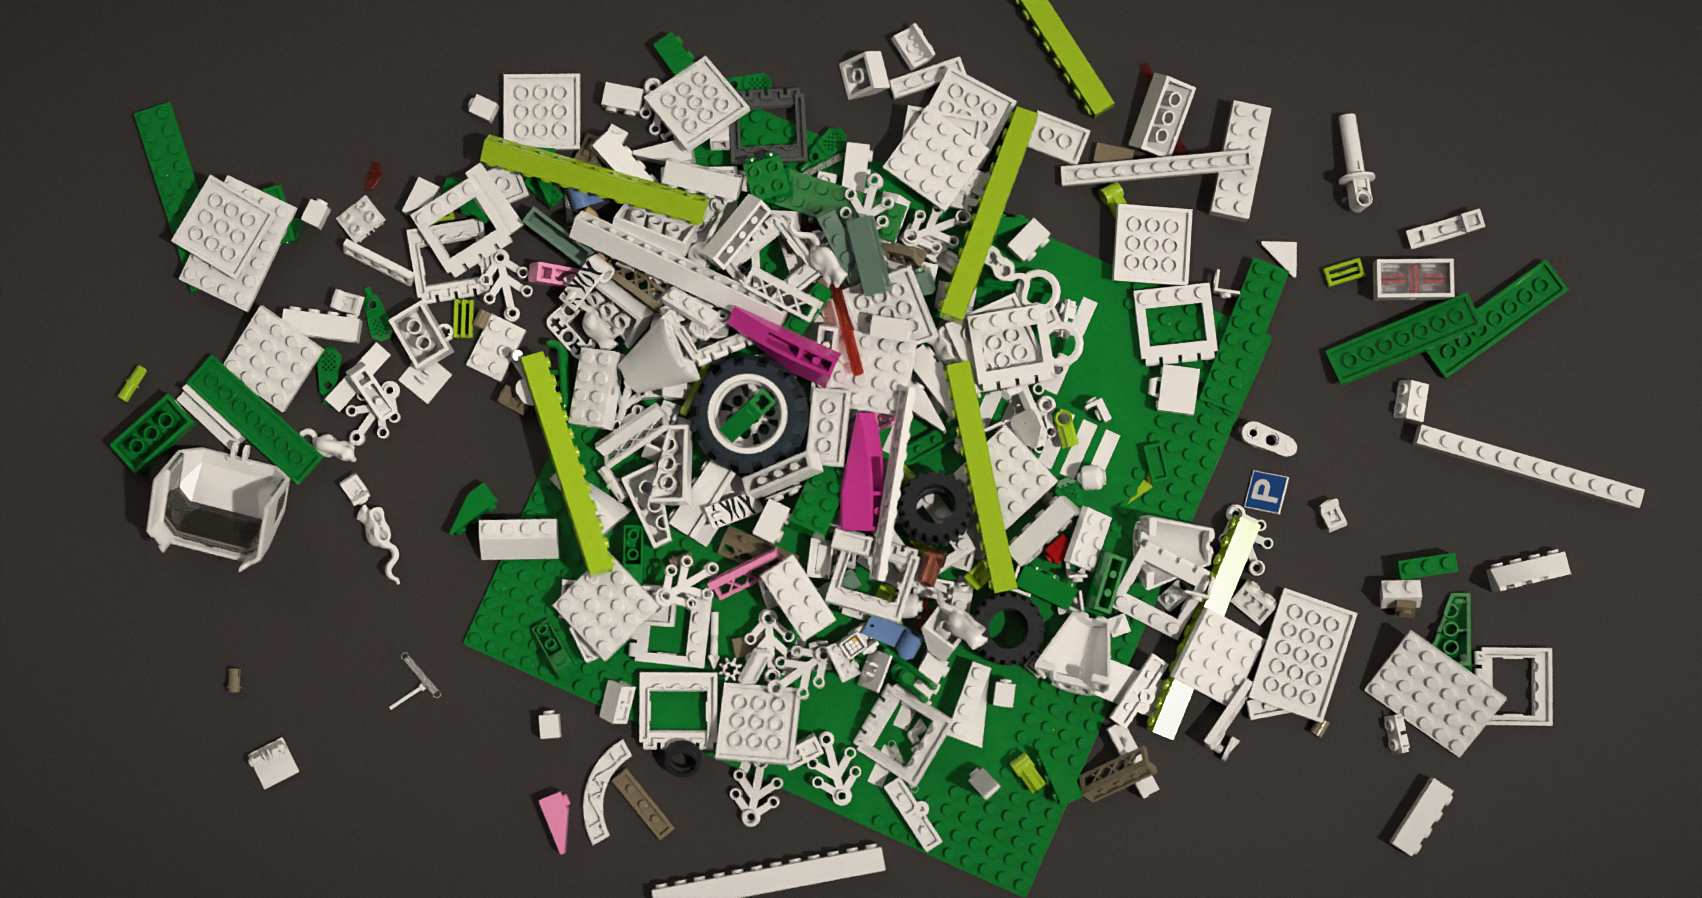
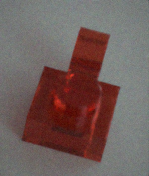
(921, 620)

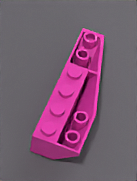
(788, 348)
(863, 477)

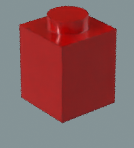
(1057, 550)

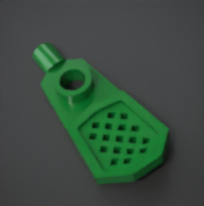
(743, 82)
(821, 150)
(375, 314)
(328, 375)
(1079, 501)

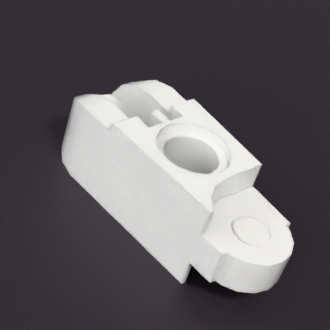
(1283, 444)

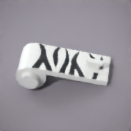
(591, 273)
(733, 510)

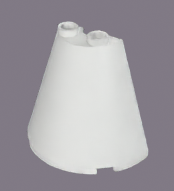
(657, 359)
(1179, 537)
(1079, 656)

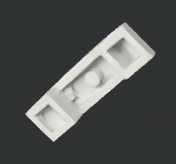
(1445, 229)

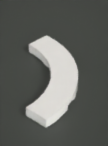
(596, 789)

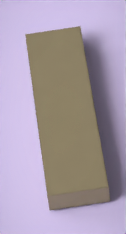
(643, 804)

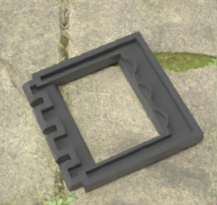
(775, 99)

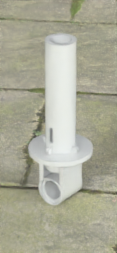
(1357, 179)

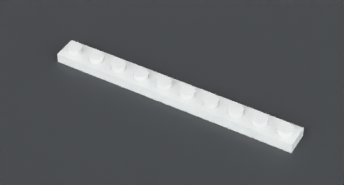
(1157, 167)
(893, 479)

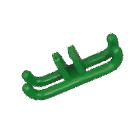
(563, 372)
(906, 676)

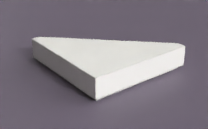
(1284, 253)

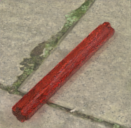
(847, 331)

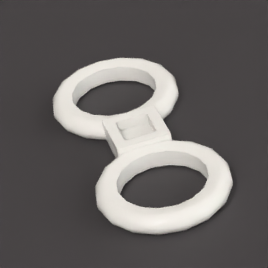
(1052, 316)

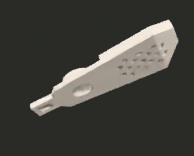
(701, 333)

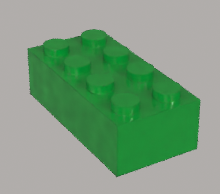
(153, 434)
(818, 503)

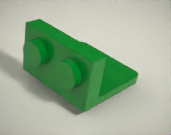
(766, 175)

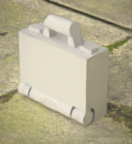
(1177, 389)

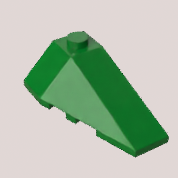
(1455, 630)

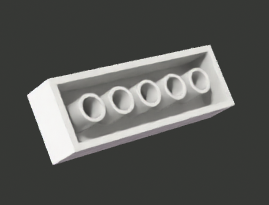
(1235, 189)

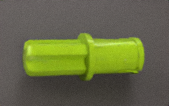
(132, 383)

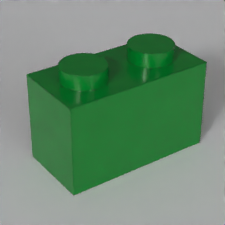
(673, 54)

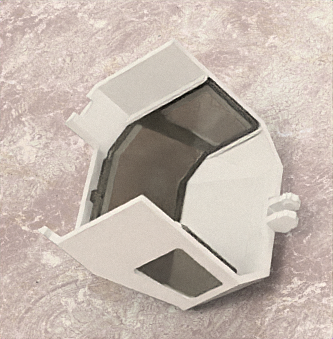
(218, 503)

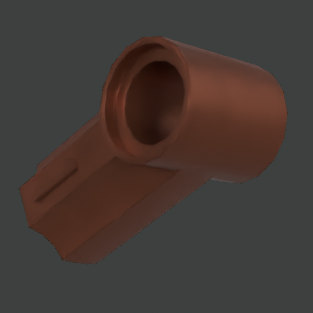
(933, 561)

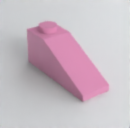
(550, 274)
(557, 815)

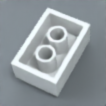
(421, 336)

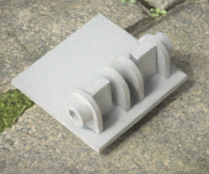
(360, 219)
(845, 667)
(273, 763)

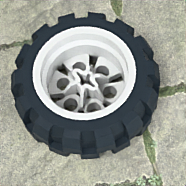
(724, 386)

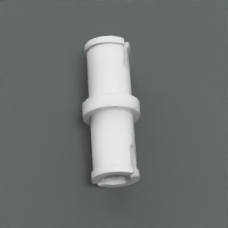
(613, 483)

